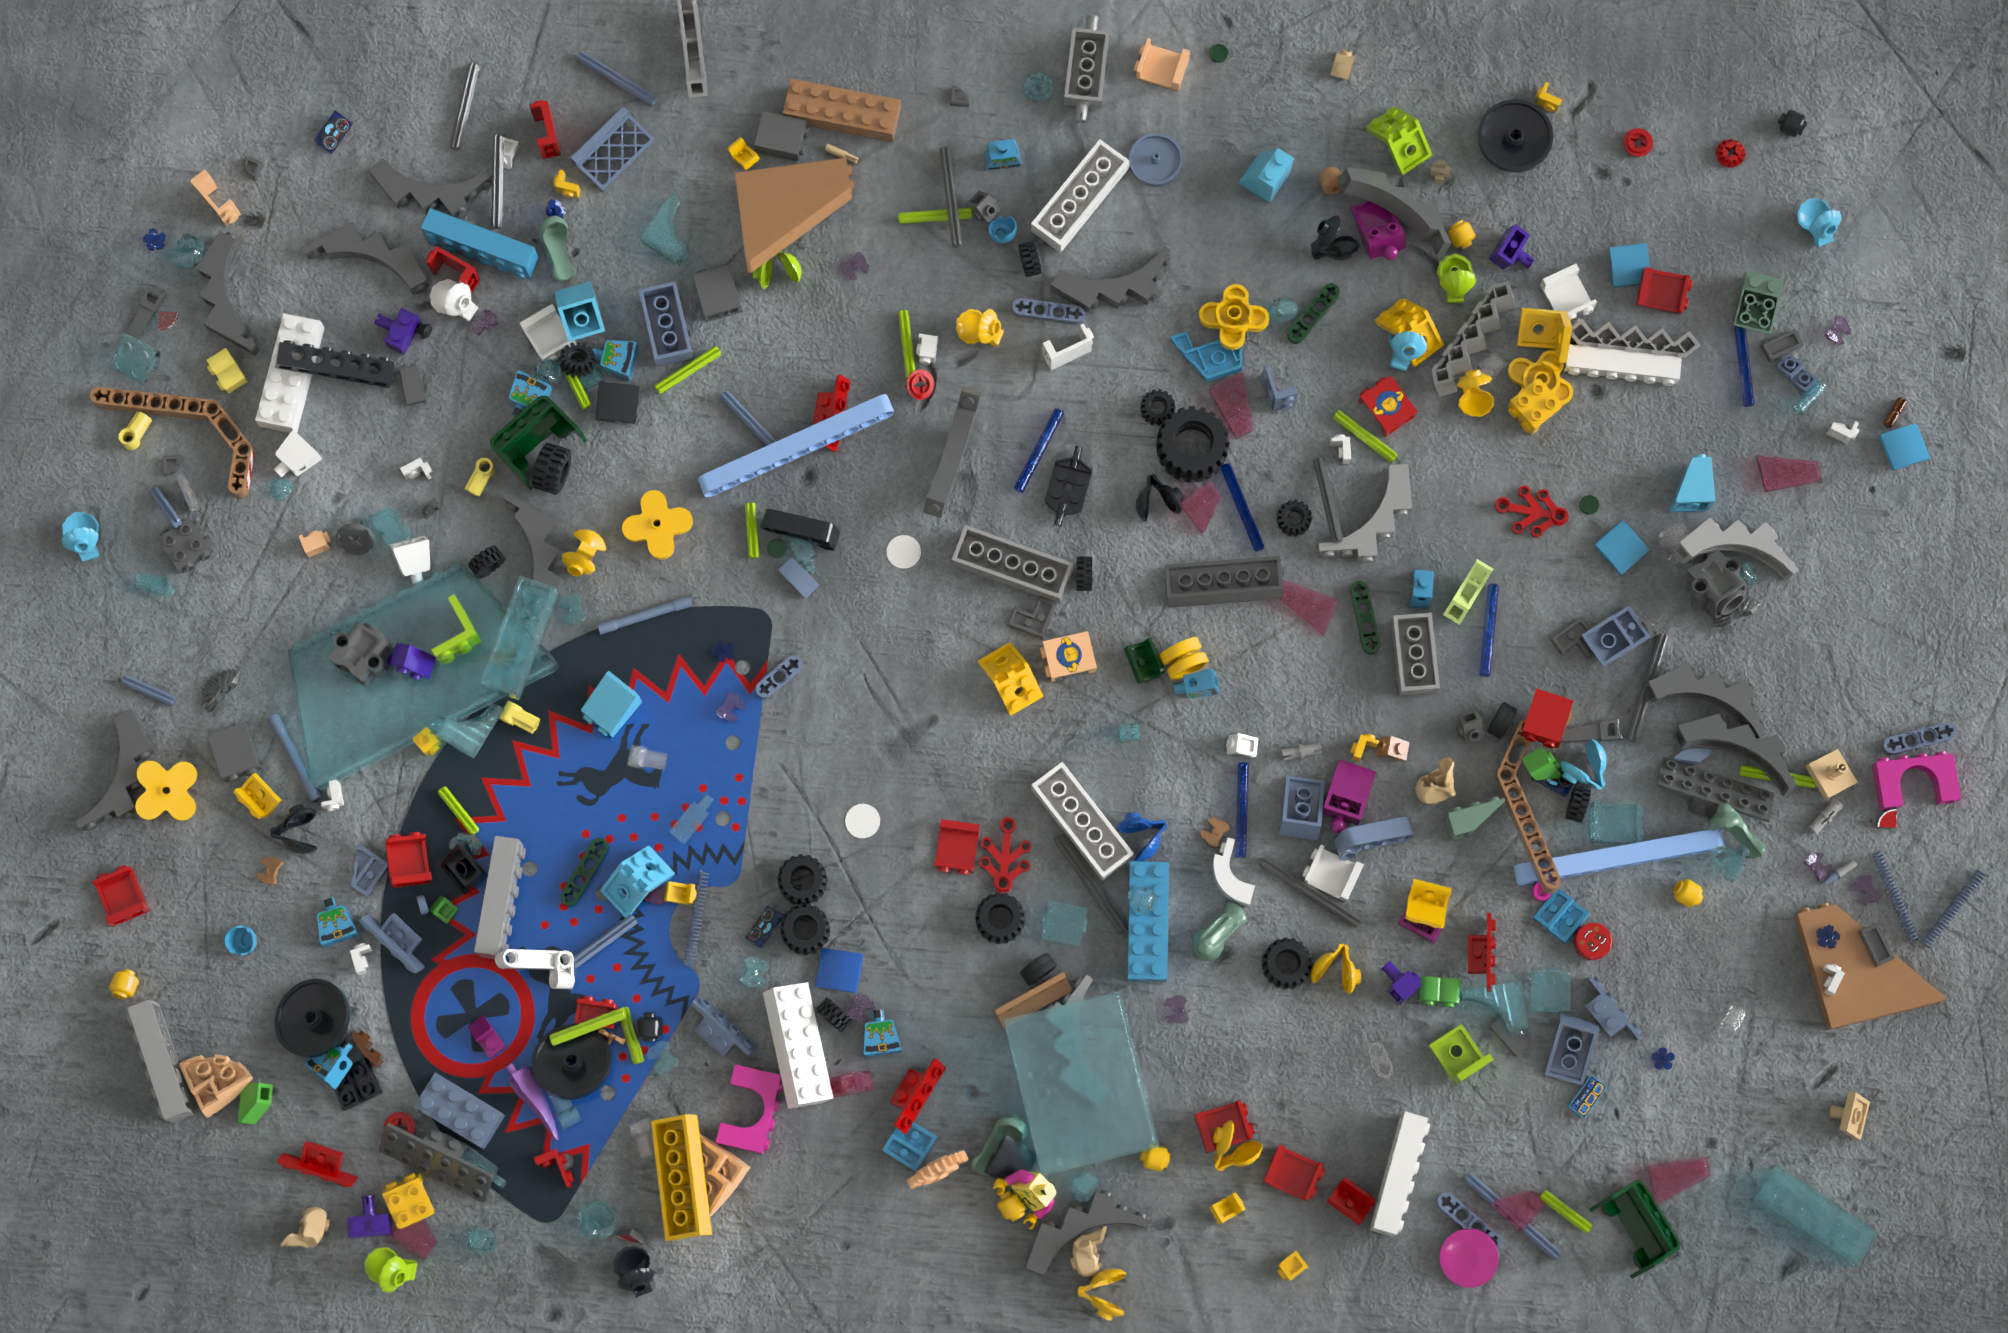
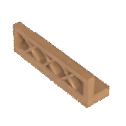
(1035, 999)

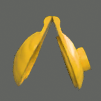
(975, 327)
(1474, 400)
(580, 562)
(1350, 975)
(1241, 1156)
(1105, 1277)

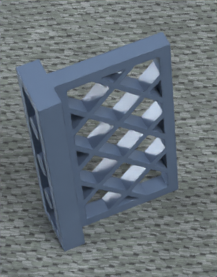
(600, 137)

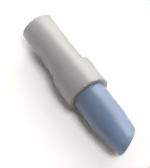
(1840, 872)

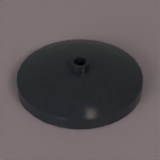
(1519, 121)
(312, 1018)
(572, 1067)

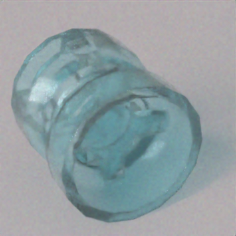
(1129, 732)

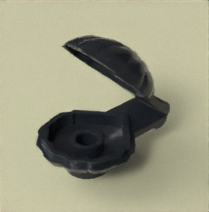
(1329, 246)
(1171, 496)
(297, 817)
(633, 1269)

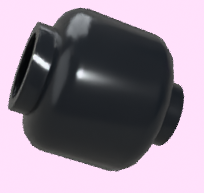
(1792, 123)
(649, 1027)

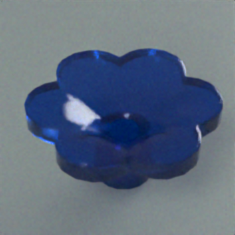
(555, 208)

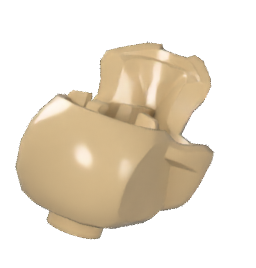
(1438, 784)
(311, 1230)
(1084, 1253)

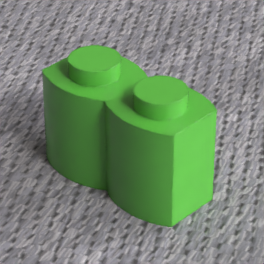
(1439, 991)

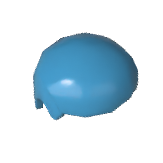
(1002, 230)
(240, 940)

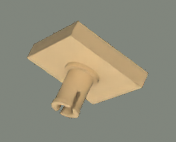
(1831, 774)
(1852, 1116)

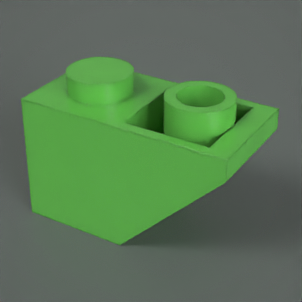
(1542, 765)
(254, 1102)

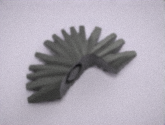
(1745, 609)
(218, 689)

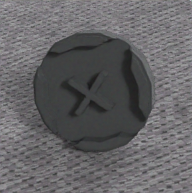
(355, 537)

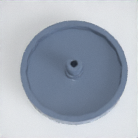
(1155, 159)

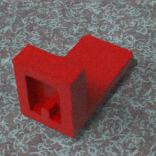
(546, 1160)

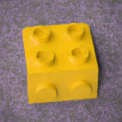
(1534, 406)
(1427, 903)
(407, 1200)

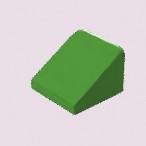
(443, 909)

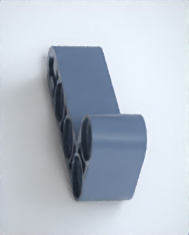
(1372, 835)

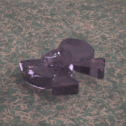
(849, 267)
(489, 320)
(1840, 325)
(732, 701)
(1813, 862)
(1868, 888)
(861, 1002)
(1179, 1009)

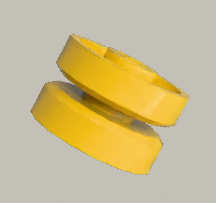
(1184, 658)

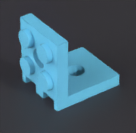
(636, 880)

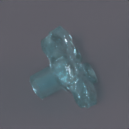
(1748, 573)

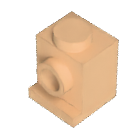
(315, 542)

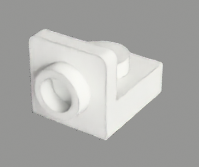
(510, 149)
(1842, 433)
(1345, 450)
(414, 468)
(1242, 745)
(334, 791)
(360, 962)
(1832, 982)

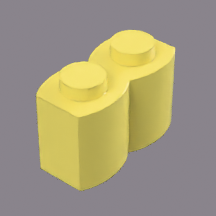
(226, 370)

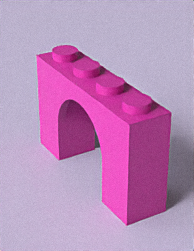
(1939, 768)
(755, 1137)

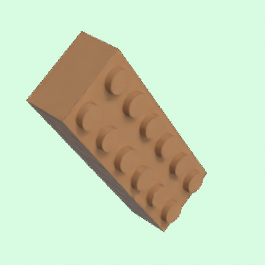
(843, 110)

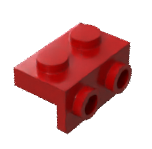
(589, 1009)
(1351, 1200)

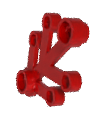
(1533, 511)
(1005, 859)

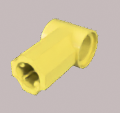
(135, 429)
(480, 479)
(516, 716)

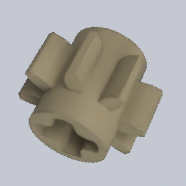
(1439, 171)

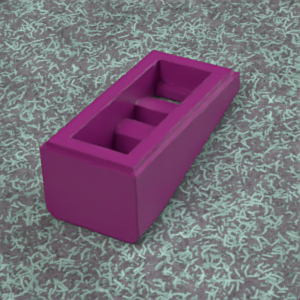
(1431, 938)

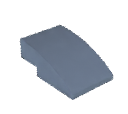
(1616, 636)

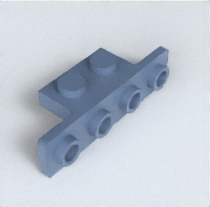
(397, 938)
(1607, 1013)
(719, 1031)

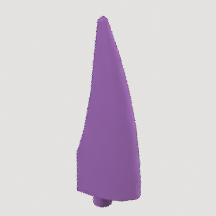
(532, 1094)

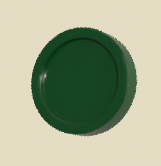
(1219, 53)
(1589, 504)
(776, 548)

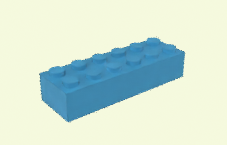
(480, 244)
(1148, 932)

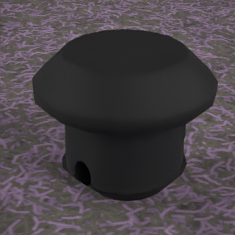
(424, 330)

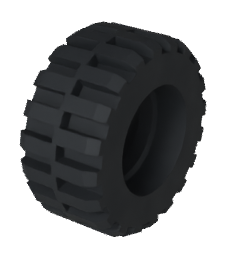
(1192, 420)

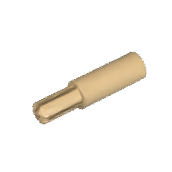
(840, 153)

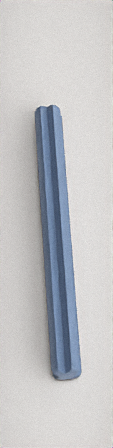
(1529, 1230)

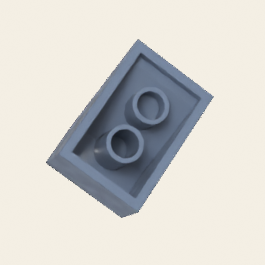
(1302, 808)
(1572, 1049)

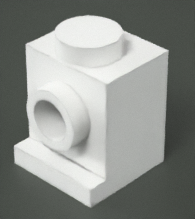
(927, 348)

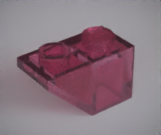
(851, 1083)

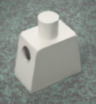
(295, 455)
(412, 557)

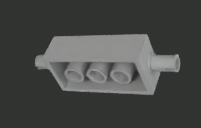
(1086, 68)

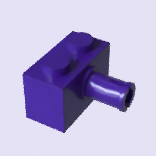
(1510, 248)
(400, 330)
(412, 661)
(1403, 984)
(369, 1223)

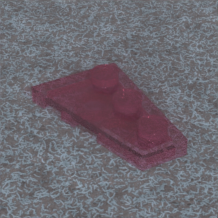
(1233, 404)
(1787, 473)
(1309, 605)
(1676, 1176)

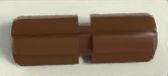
(1895, 412)

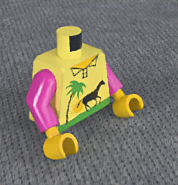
(1032, 1189)

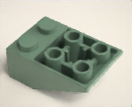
(1757, 302)
(1463, 822)

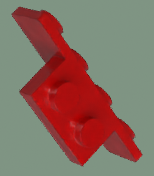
(831, 404)
(1480, 953)
(914, 1092)
(320, 1162)

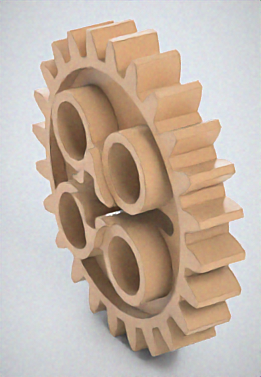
(937, 1169)

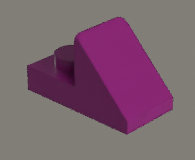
(486, 1036)

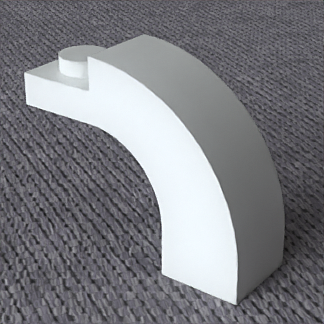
(1226, 882)

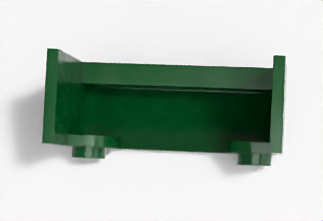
(528, 431)
(1643, 1223)

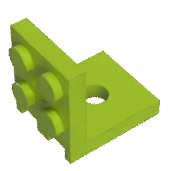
(1399, 132)
(462, 642)
(1467, 1063)

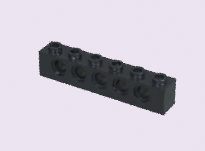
(286, 362)

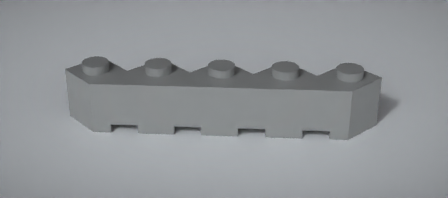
(1471, 337)
(1633, 339)

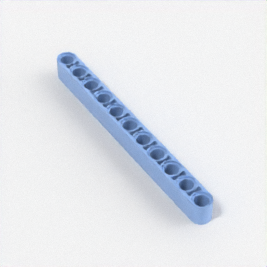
(795, 445)
(1625, 855)

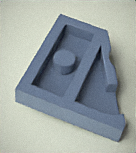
(367, 871)

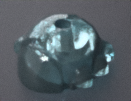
(284, 491)

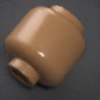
(1329, 179)

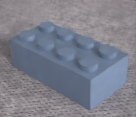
(666, 324)
(459, 1110)

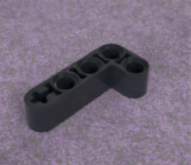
(801, 527)

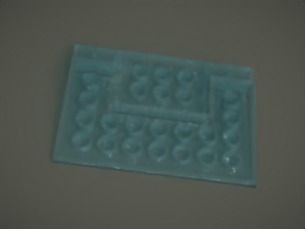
(1081, 1083)

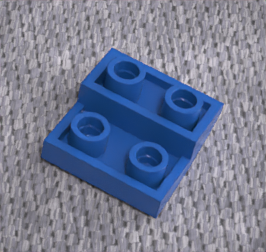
(839, 970)

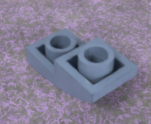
(1794, 372)
(798, 577)

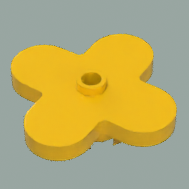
(1234, 317)
(1547, 369)
(660, 538)
(154, 801)

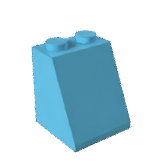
(1267, 173)
(579, 311)
(1695, 487)
(610, 705)

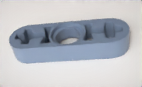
(792, 671)

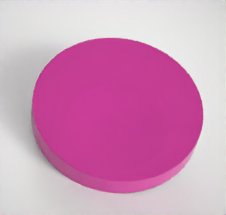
(1469, 1257)

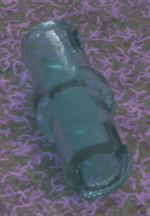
(1810, 397)

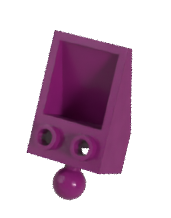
(1378, 230)
(1348, 793)

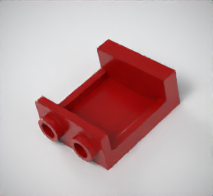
(548, 145)
(1663, 290)
(1547, 718)
(407, 860)
(120, 895)
(1211, 1119)
(1293, 1173)

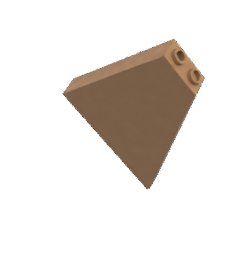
(787, 202)
(1864, 990)

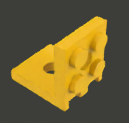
(1410, 317)
(1555, 331)
(1008, 672)

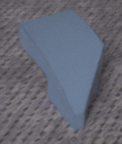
(1693, 756)

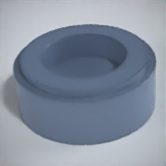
(422, 904)

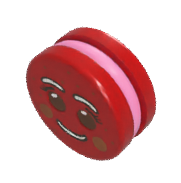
(1592, 941)

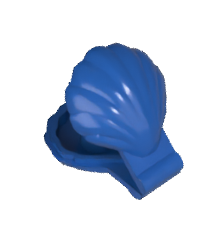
(1135, 823)

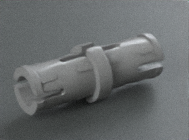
(1301, 751)
(1825, 816)

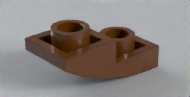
(363, 1043)

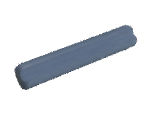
(165, 507)
(148, 690)

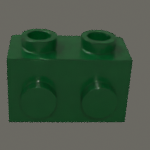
(1144, 661)

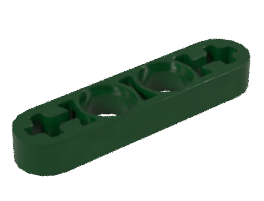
(1313, 313)
(1365, 617)
(587, 873)

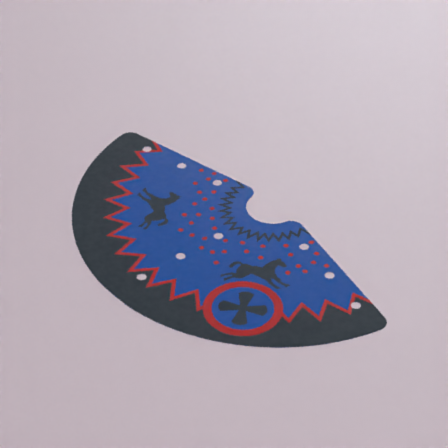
(556, 798)

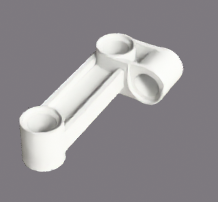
(560, 975)

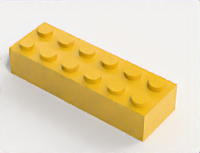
(681, 1177)

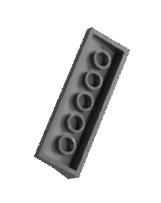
(1224, 581)

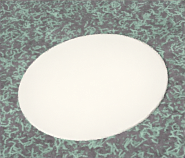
(903, 551)
(862, 820)

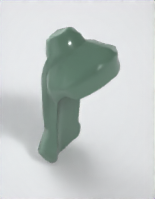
(553, 236)
(1729, 820)
(1210, 941)
(1007, 1125)

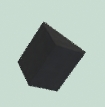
(463, 868)

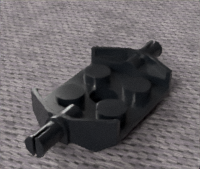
(1065, 471)

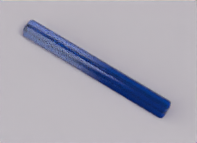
(1744, 366)
(1039, 450)
(1242, 507)
(1489, 630)
(1242, 809)

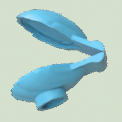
(1819, 220)
(1403, 355)
(81, 535)
(1597, 760)

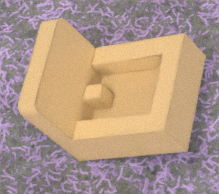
(1343, 64)

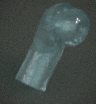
(472, 841)

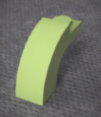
(1468, 591)

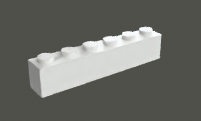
(1623, 364)

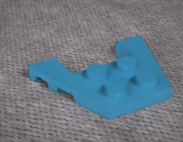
(1211, 359)

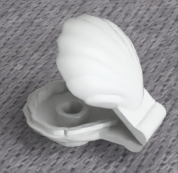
(453, 299)

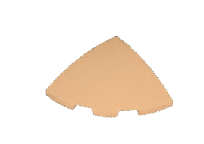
(214, 1081)
(722, 1172)

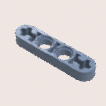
(1048, 314)
(1917, 735)
(1470, 1219)

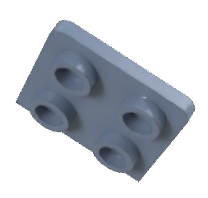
(1278, 400)

